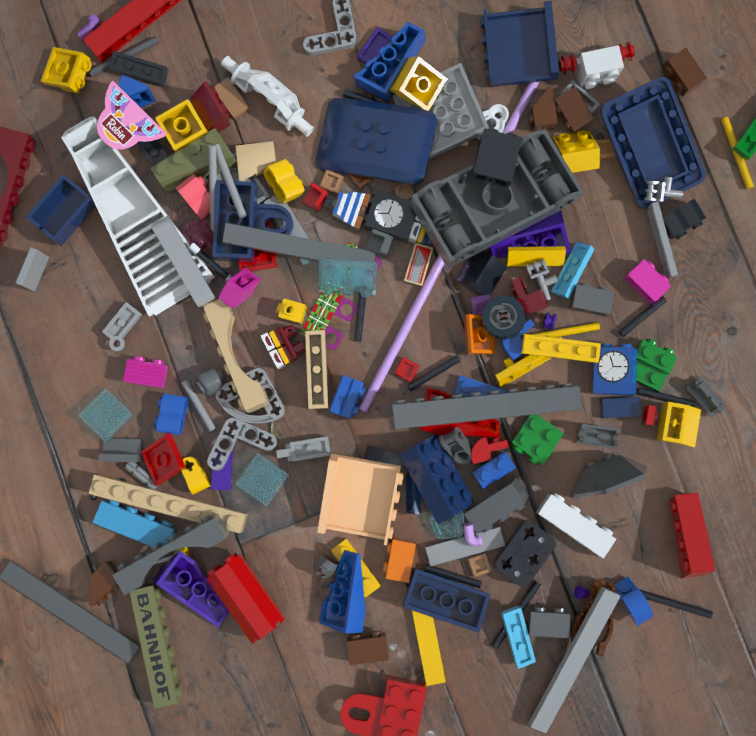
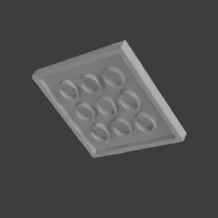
(456, 112)

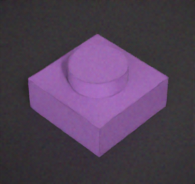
(479, 303)

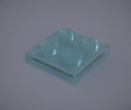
(106, 415)
(262, 479)

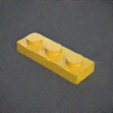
(370, 583)

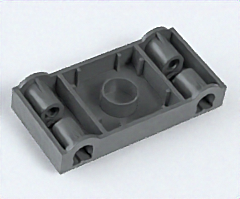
(474, 215)

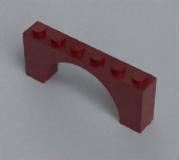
(16, 151)

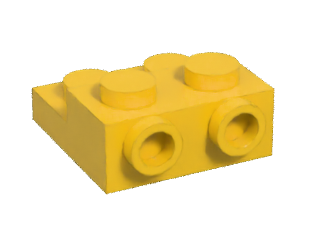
(66, 69)

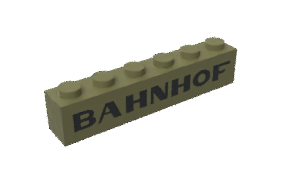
(155, 646)

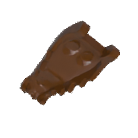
(607, 631)

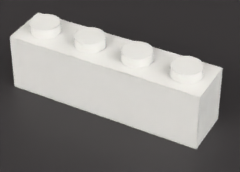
(575, 525)

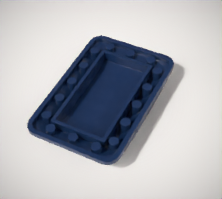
(652, 139)
(376, 140)

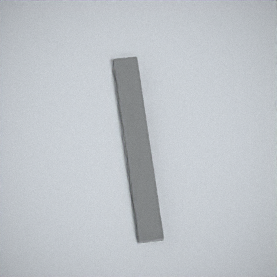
(574, 660)

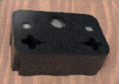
(519, 549)

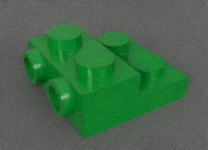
(653, 364)
(536, 439)

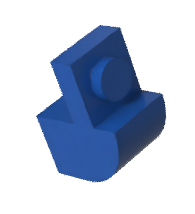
(513, 346)
(633, 601)

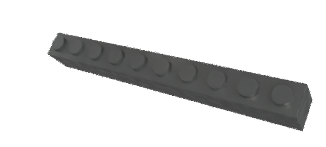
(487, 407)

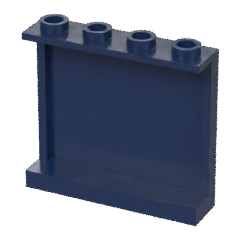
(520, 46)

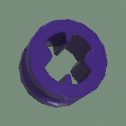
(549, 321)

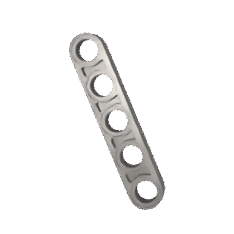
(183, 261)

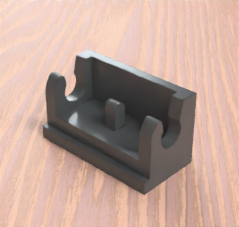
(597, 435)

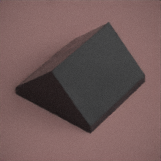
(481, 273)

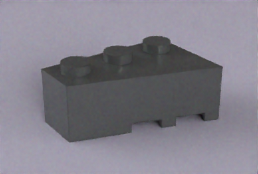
(497, 506)

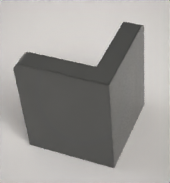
(380, 243)

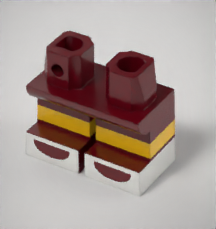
(279, 346)

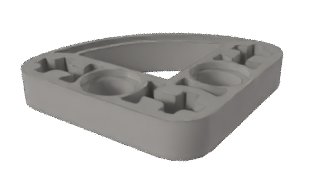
(262, 419)

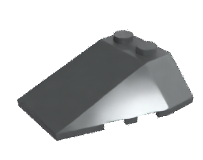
(607, 475)

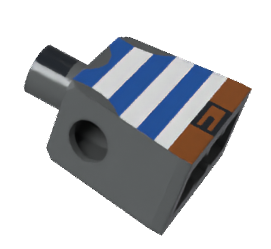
(349, 208)

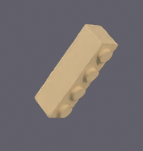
(316, 369)

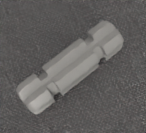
(140, 474)

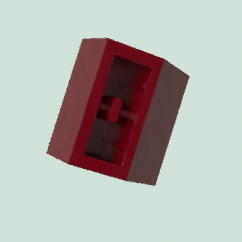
(210, 108)

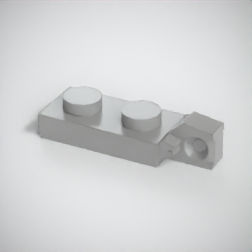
(305, 449)

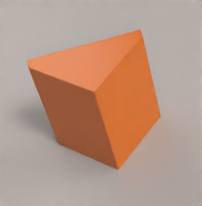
(477, 339)

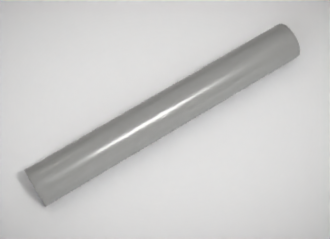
(198, 405)

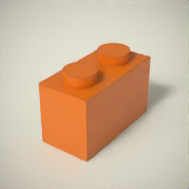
(400, 560)

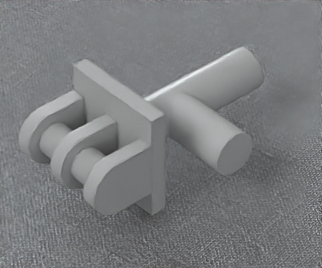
(657, 190)
(543, 283)

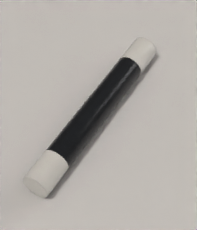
(210, 262)

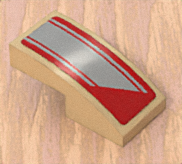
(418, 264)

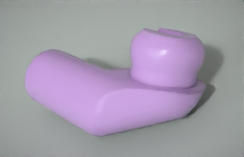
(469, 535)

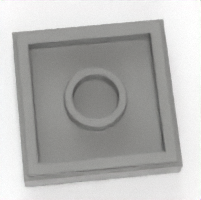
(32, 269)

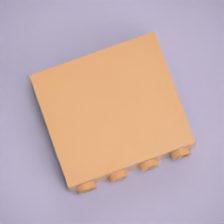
(360, 497)

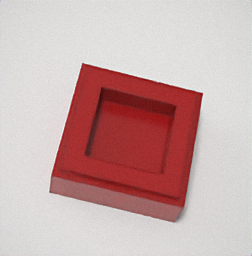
(406, 369)

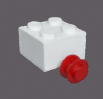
(597, 66)

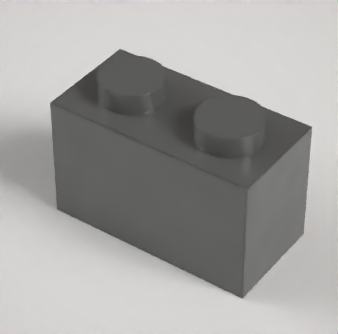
(592, 300)
(548, 622)

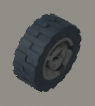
(505, 328)

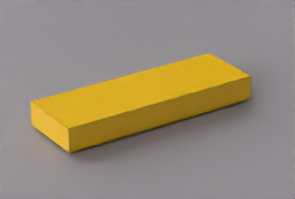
(527, 255)

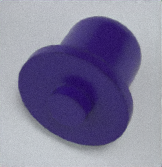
(580, 592)

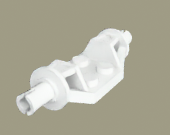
(274, 90)

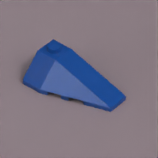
(345, 603)

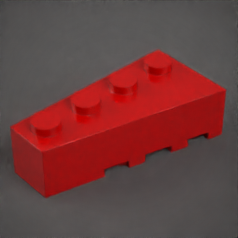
(691, 536)

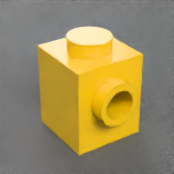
(291, 311)

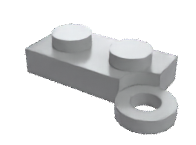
(121, 325)

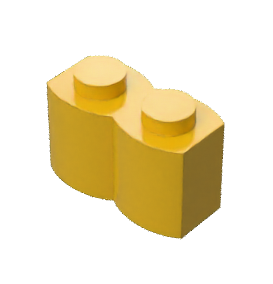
(283, 181)

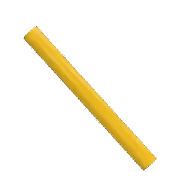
(740, 161)
(570, 331)

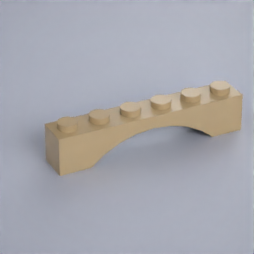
(221, 320)

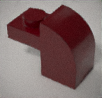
(531, 302)

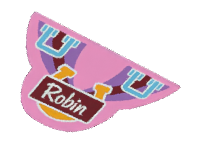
(124, 121)

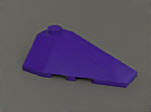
(545, 233)
(188, 584)

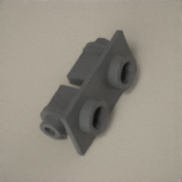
(706, 397)

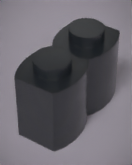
(683, 218)

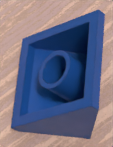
(136, 91)

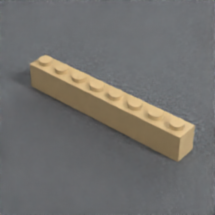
(165, 502)

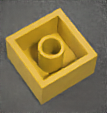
(181, 125)

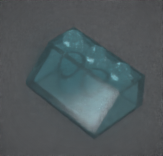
(347, 277)

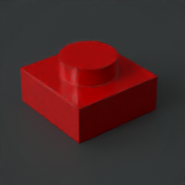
(649, 415)

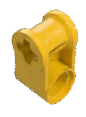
(197, 478)

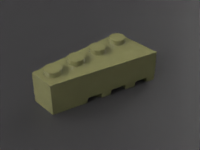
(191, 160)

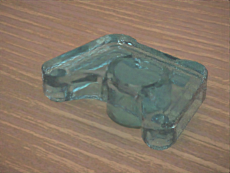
(449, 528)

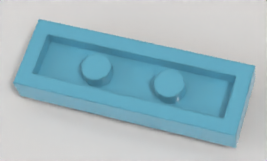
(572, 270)
(518, 637)

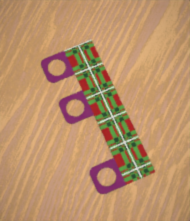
(326, 307)

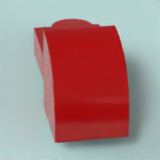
(481, 449)

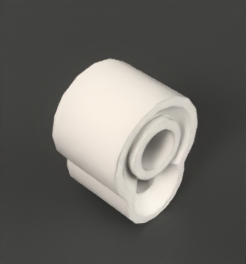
(496, 117)

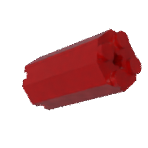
(245, 597)

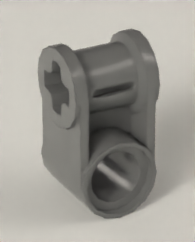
(456, 445)

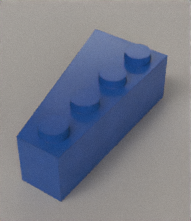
(384, 68)

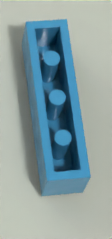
(133, 524)

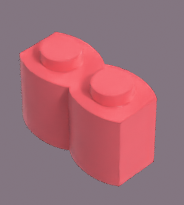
(196, 195)

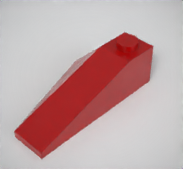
(481, 428)

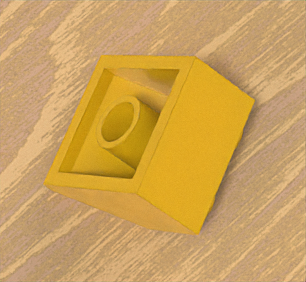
(418, 83)

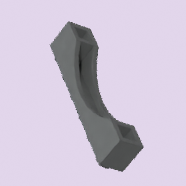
(205, 534)

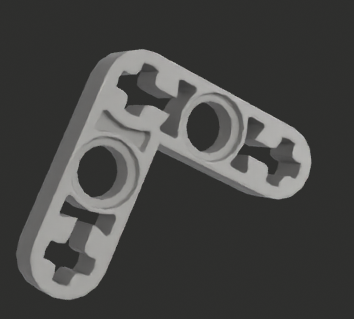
(343, 31)
(238, 434)

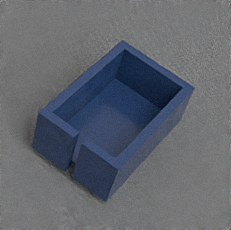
(61, 210)

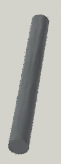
(132, 52)

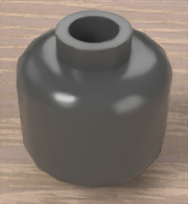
(209, 381)

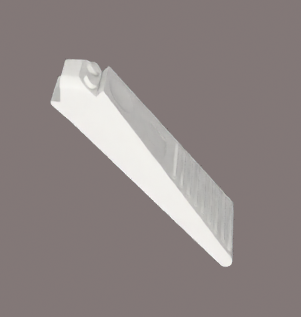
(128, 214)

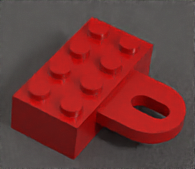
(390, 715)

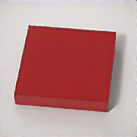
(163, 459)

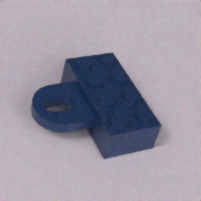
(256, 218)

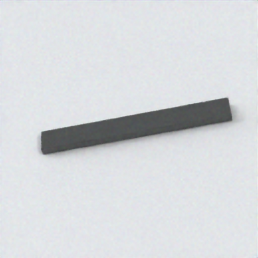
(292, 245)
(69, 611)

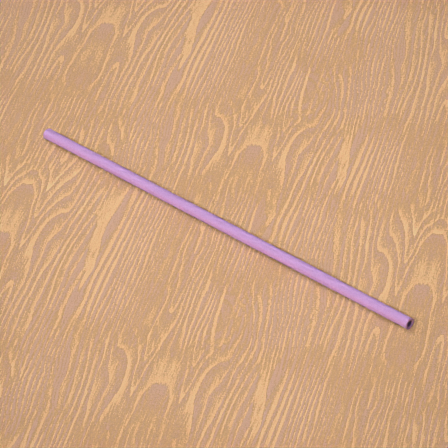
(431, 278)

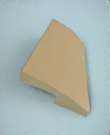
(254, 158)

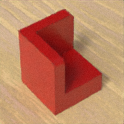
(315, 197)

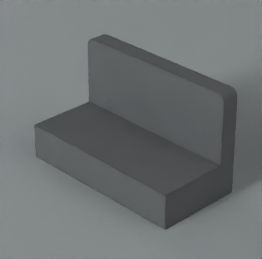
(121, 450)

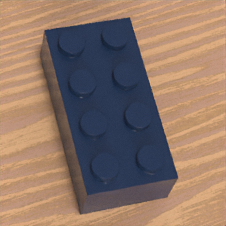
(437, 479)
(446, 600)

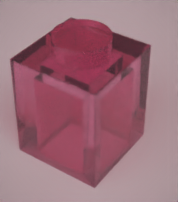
(198, 233)

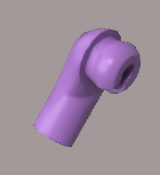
(94, 23)

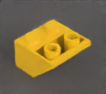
(578, 150)
(678, 424)

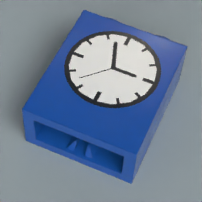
(616, 370)

